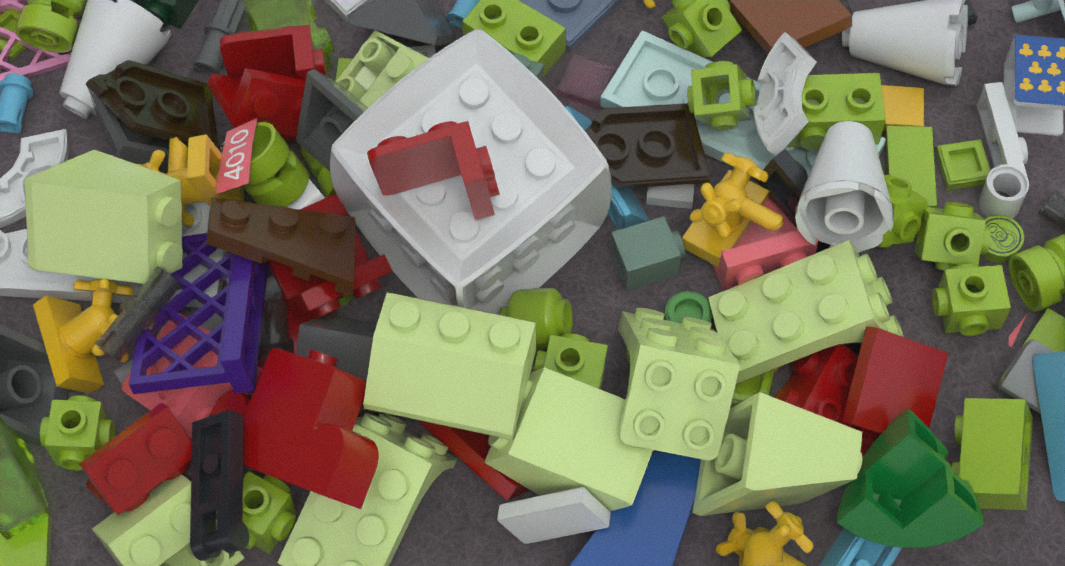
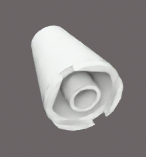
(912, 38)
(105, 39)
(846, 191)

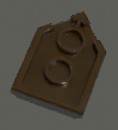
(157, 102)
(650, 145)

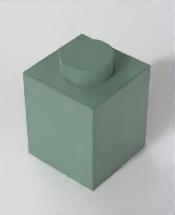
(646, 253)

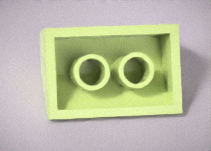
(449, 365)

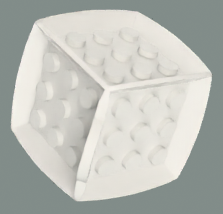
(544, 164)

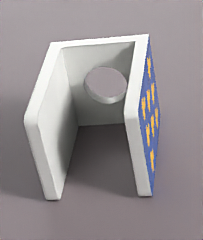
(1036, 83)

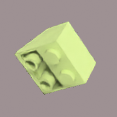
(378, 67)
(157, 531)

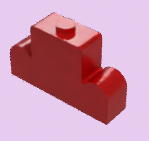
(303, 426)

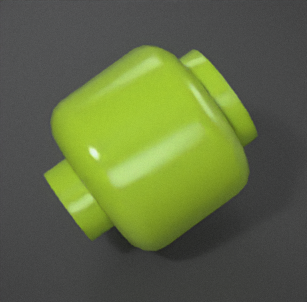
(546, 308)

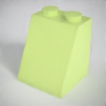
(103, 219)
(570, 441)
(776, 456)

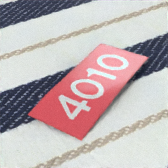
(236, 157)

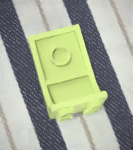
(802, 309)
(676, 385)
(369, 536)

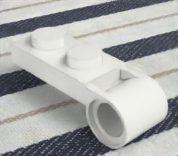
(1007, 154)

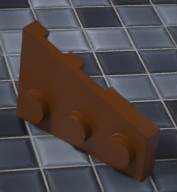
(294, 237)

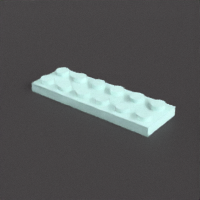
(660, 74)

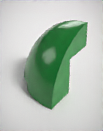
(908, 491)

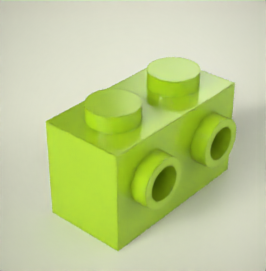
(519, 30)
(838, 99)
(995, 451)

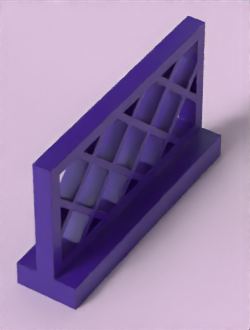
(237, 334)

